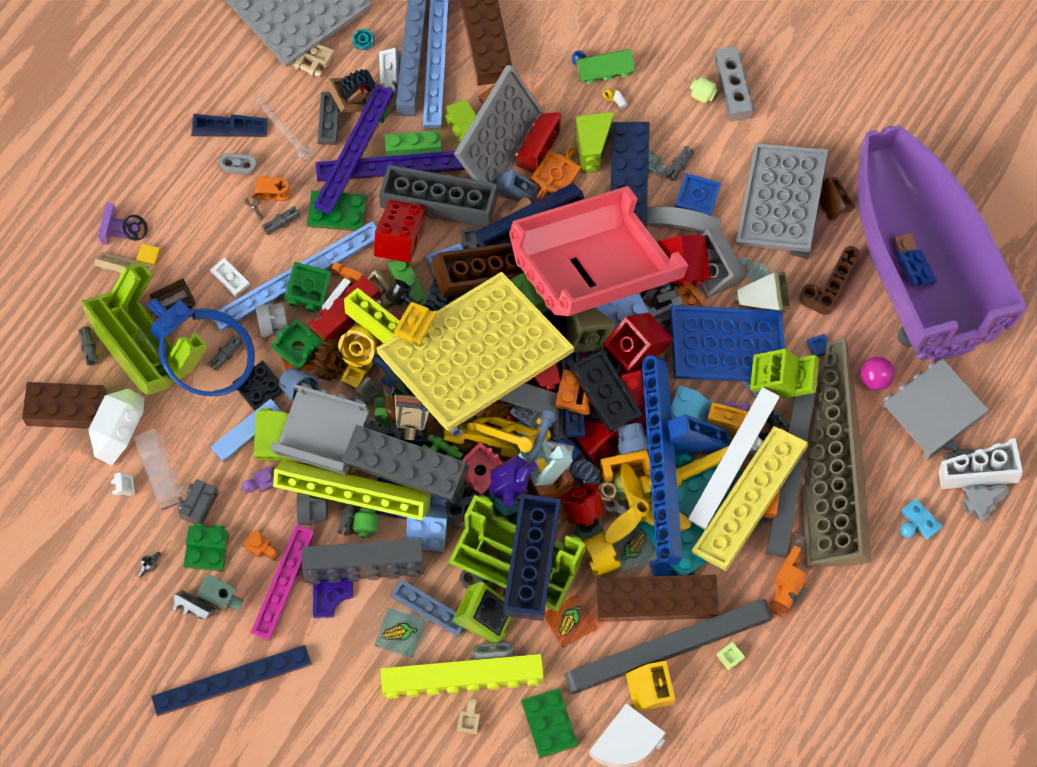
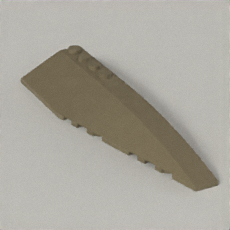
(835, 473)

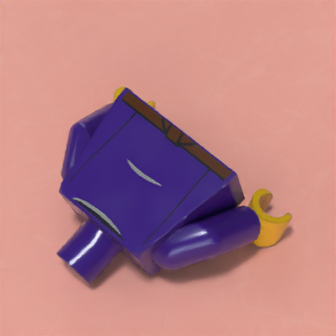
(512, 477)

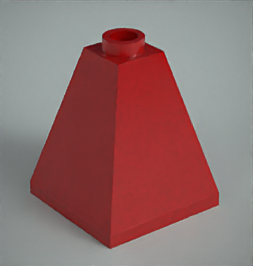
(598, 442)

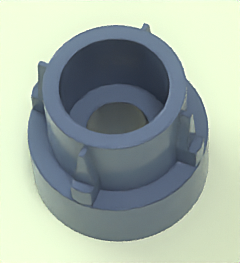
(293, 376)
(632, 439)

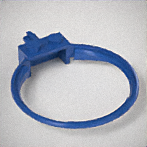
(179, 313)

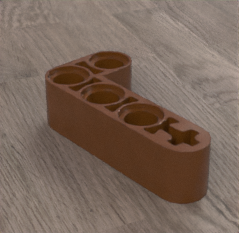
(835, 279)

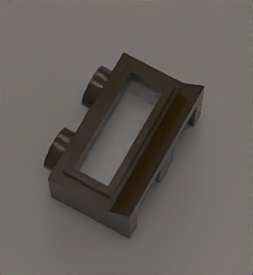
(173, 293)

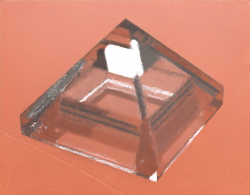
(797, 539)

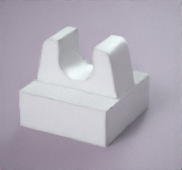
(124, 484)

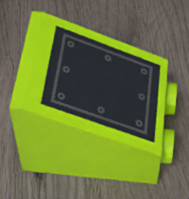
(592, 139)
(483, 613)

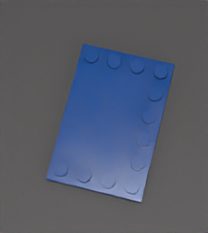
(722, 341)

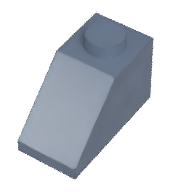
(516, 186)

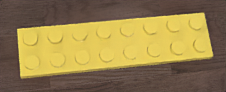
(750, 498)

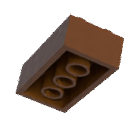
(61, 404)

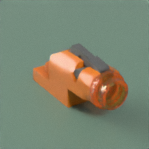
(790, 584)

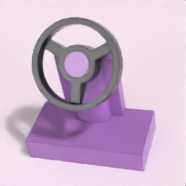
(119, 228)

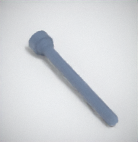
(547, 420)

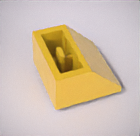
(650, 687)

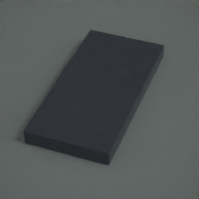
(606, 391)

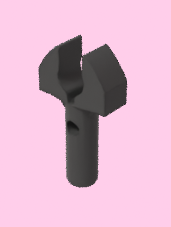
(957, 451)

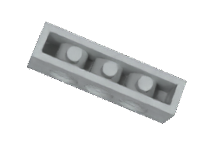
(735, 109)

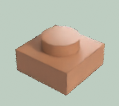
(904, 242)

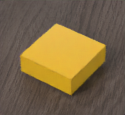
(148, 254)

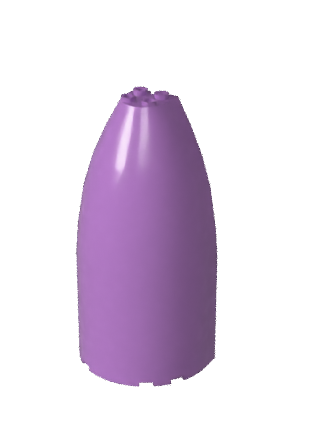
(912, 191)

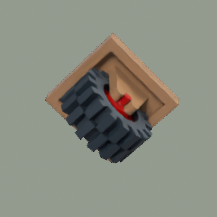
(352, 90)

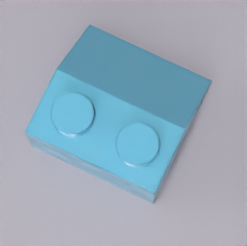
(691, 403)

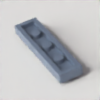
(426, 607)

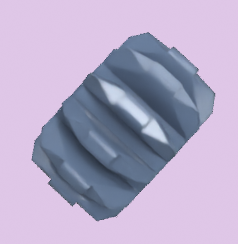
(585, 472)

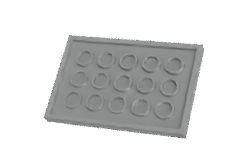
(498, 128)
(782, 197)

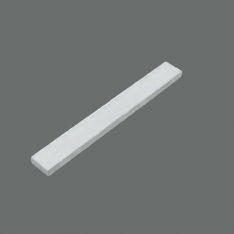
(733, 458)

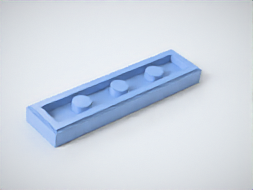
(240, 435)

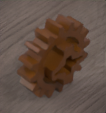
(328, 360)

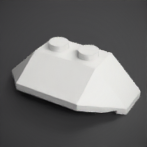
(115, 424)

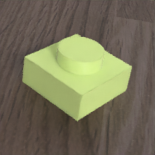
(730, 656)

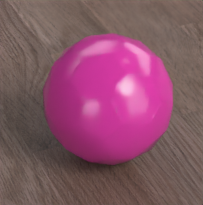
(877, 373)

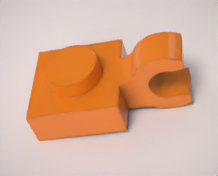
(259, 545)

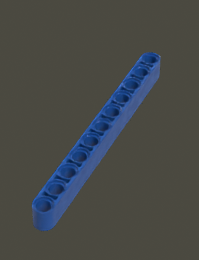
(662, 461)

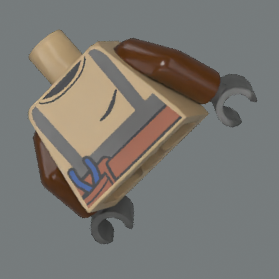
(407, 413)

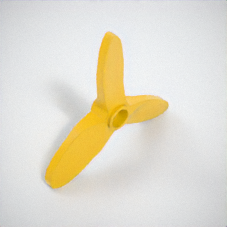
(629, 520)

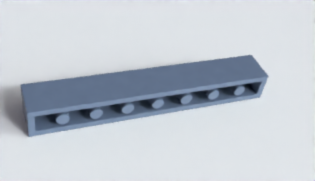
(411, 57)

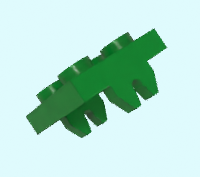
(292, 334)

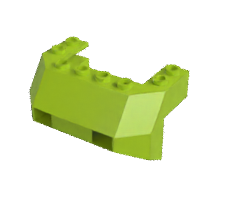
(125, 332)
(496, 536)

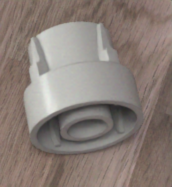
(271, 319)

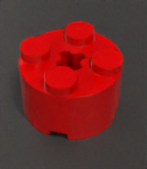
(583, 504)

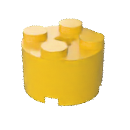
(358, 346)
(602, 555)

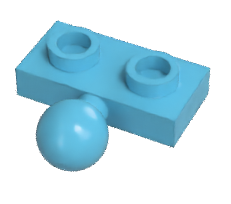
(919, 519)

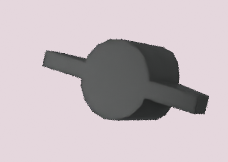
(148, 563)

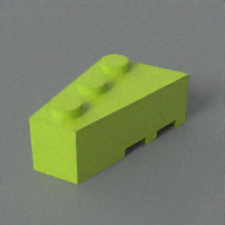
(460, 116)

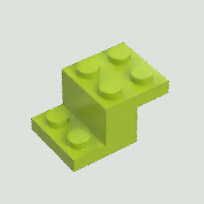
(784, 373)

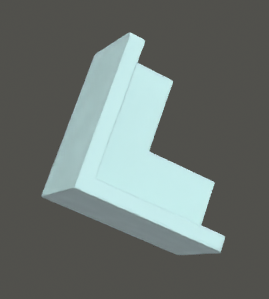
(556, 460)

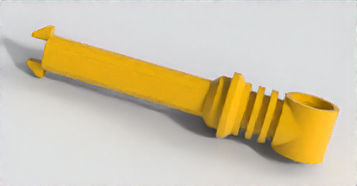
(686, 471)

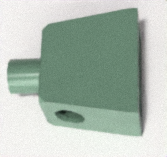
(212, 589)

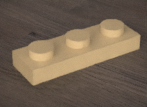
(117, 263)

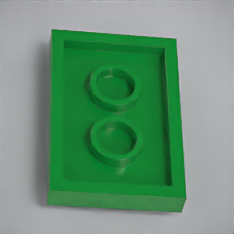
(347, 215)
(549, 723)

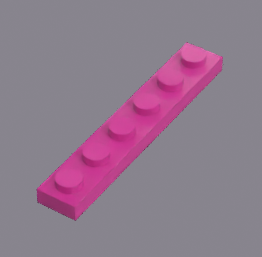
(282, 583)

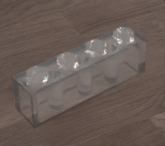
(158, 468)

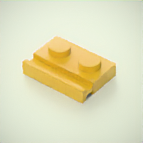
(415, 323)

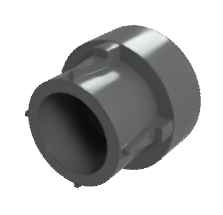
(311, 509)

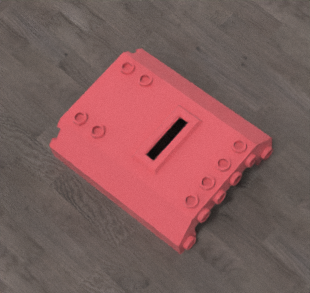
(604, 240)

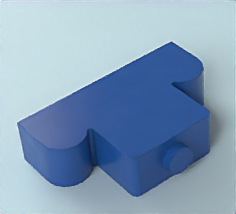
(695, 435)

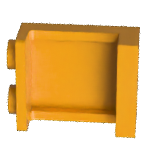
(637, 461)

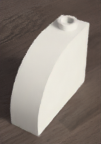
(627, 740)

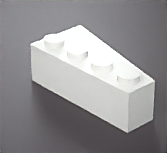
(983, 467)

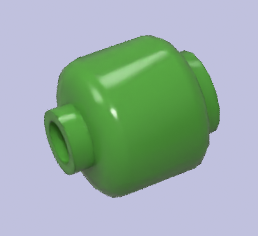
(366, 523)

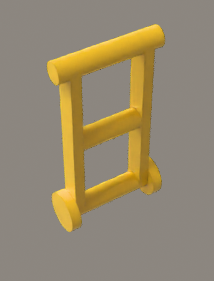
(524, 443)

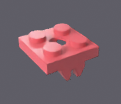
(480, 456)

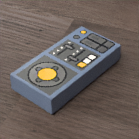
(526, 416)

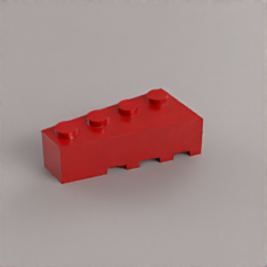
(335, 322)

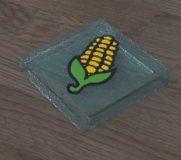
(634, 550)
(400, 633)

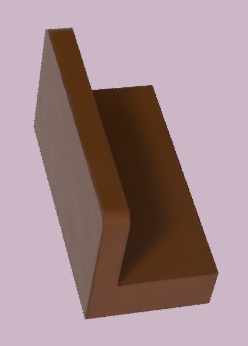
(835, 198)

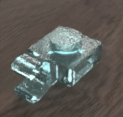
(655, 165)
(756, 270)

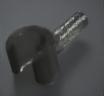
(254, 206)

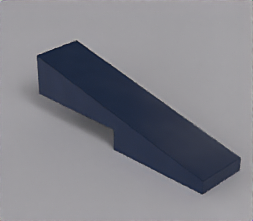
(228, 127)

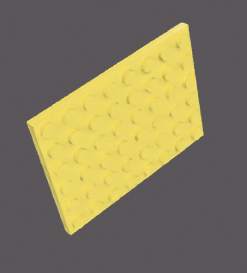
(476, 351)

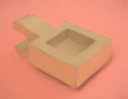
(469, 720)

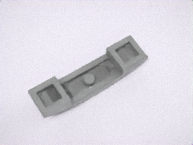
(681, 219)

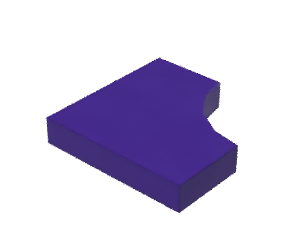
(329, 595)

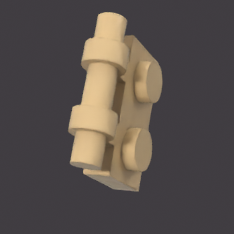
(318, 56)

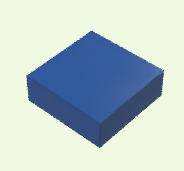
(817, 345)

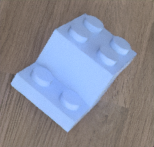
(432, 527)

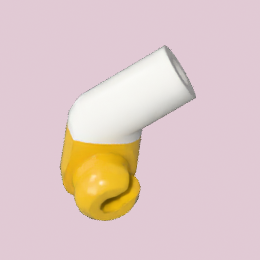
(615, 96)

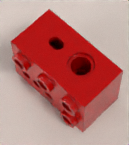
(399, 231)

